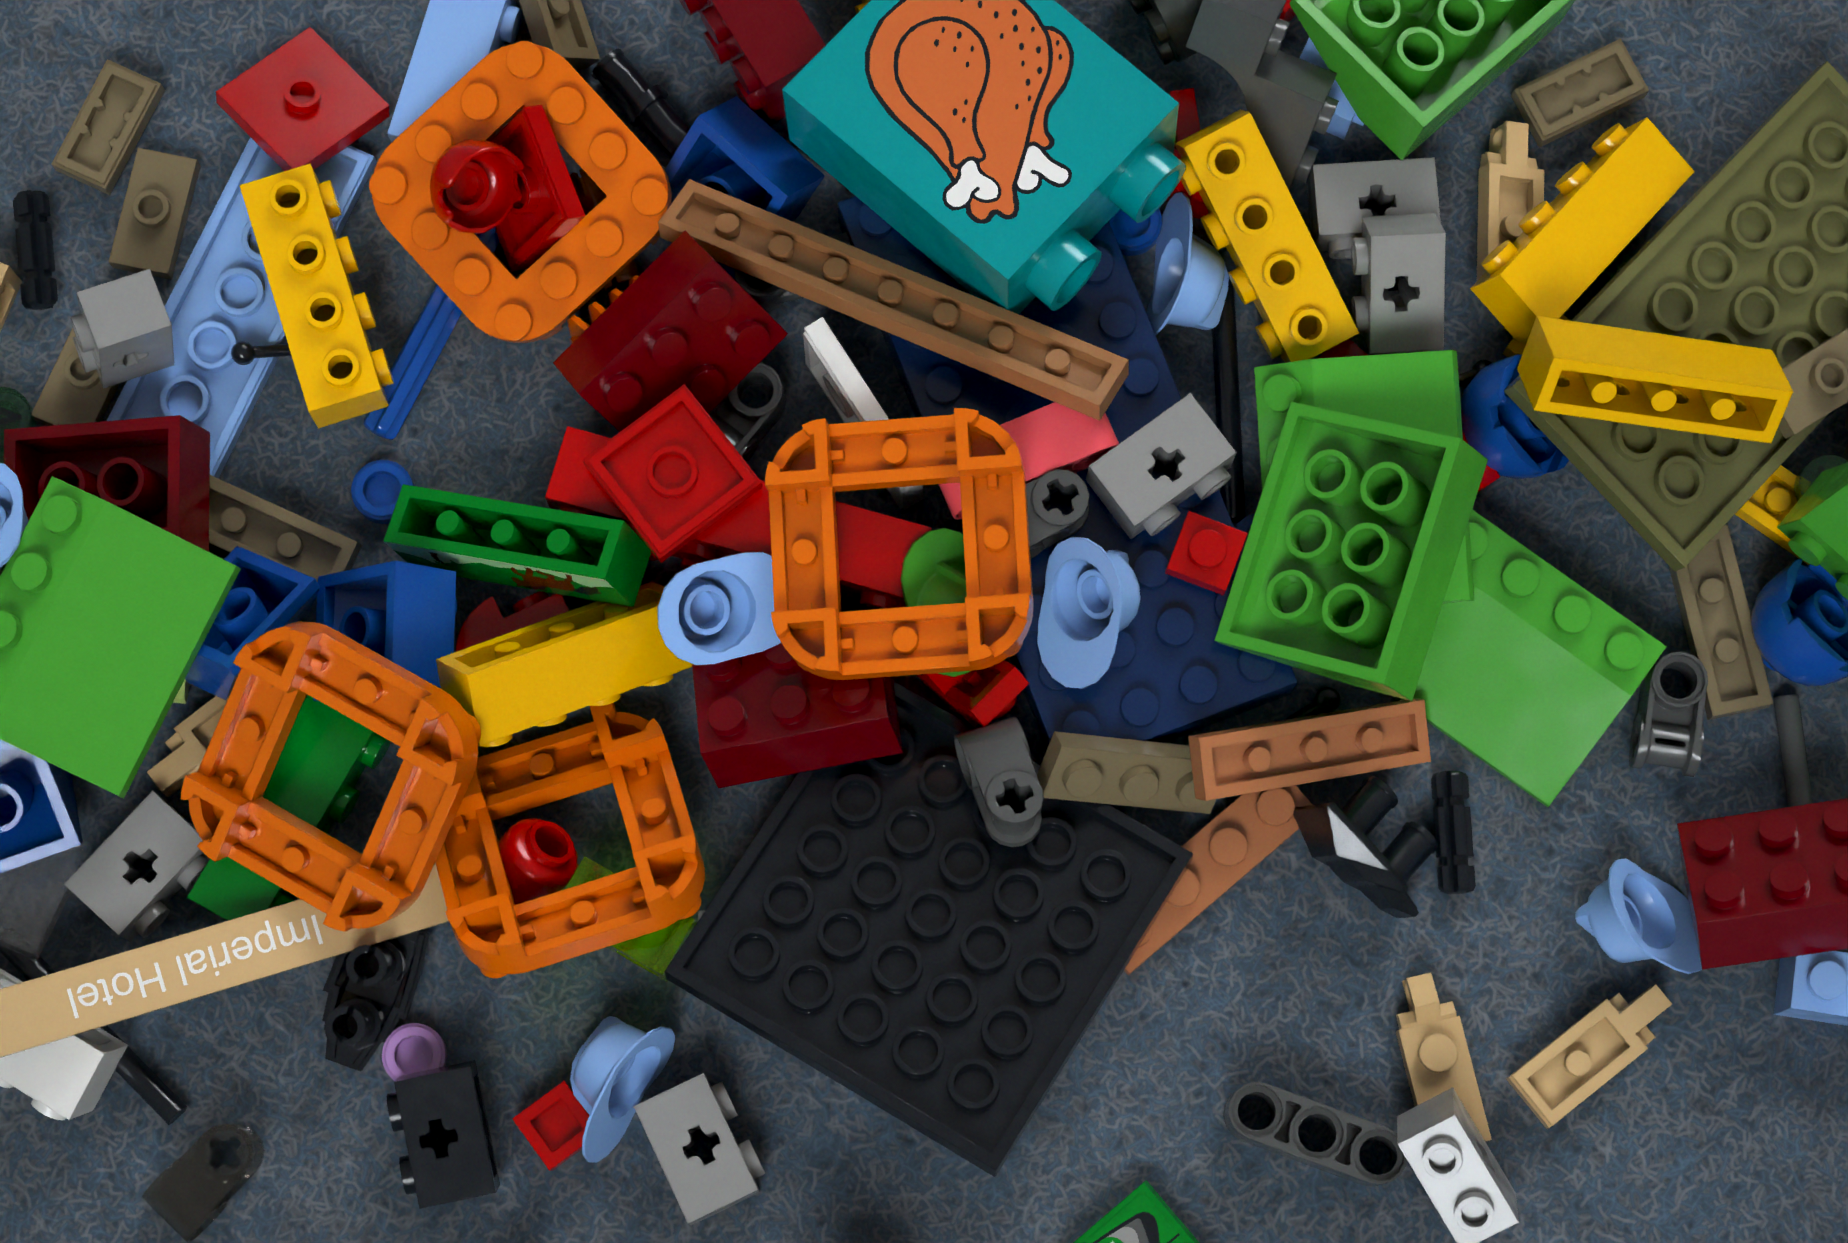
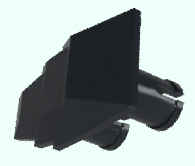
(1342, 843)
(370, 995)

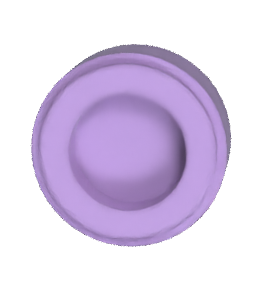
(412, 1050)

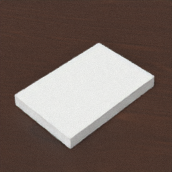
(847, 390)

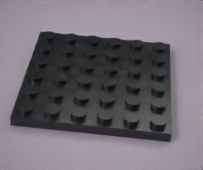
(918, 950)

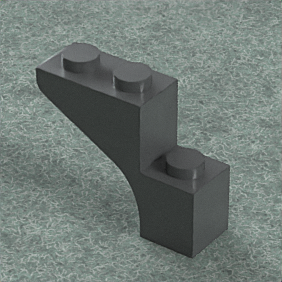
(1279, 89)

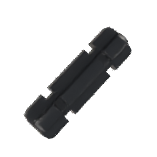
(35, 250)
(1453, 832)

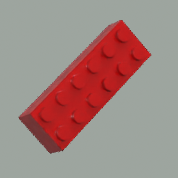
(868, 542)

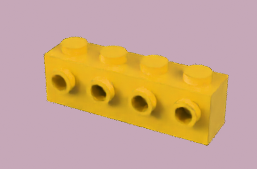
(1582, 228)
(1265, 238)
(315, 295)
(1654, 380)
(560, 666)

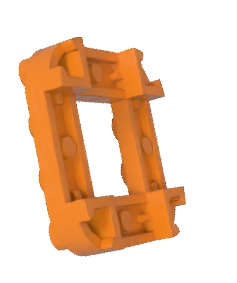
(579, 262)
(892, 455)
(228, 789)
(594, 914)

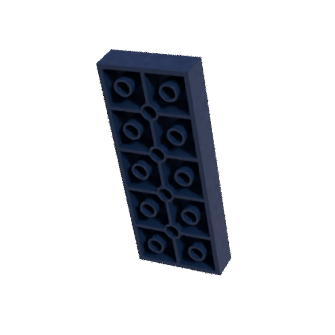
(1165, 664)

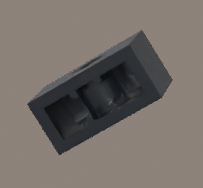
(469, 1163)

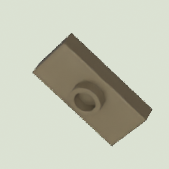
(1579, 93)
(108, 127)
(154, 213)
(1817, 384)
(71, 393)

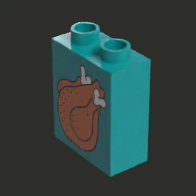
(988, 137)

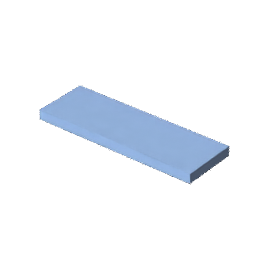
(225, 301)

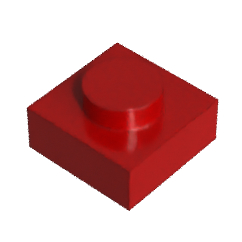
(1206, 553)
(554, 1125)

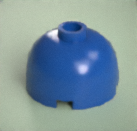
(1502, 429)
(1802, 625)

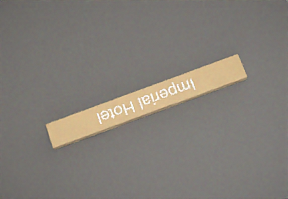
(191, 968)

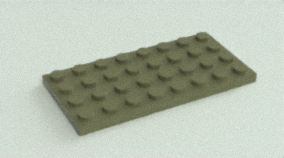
(1739, 264)

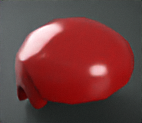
(475, 185)

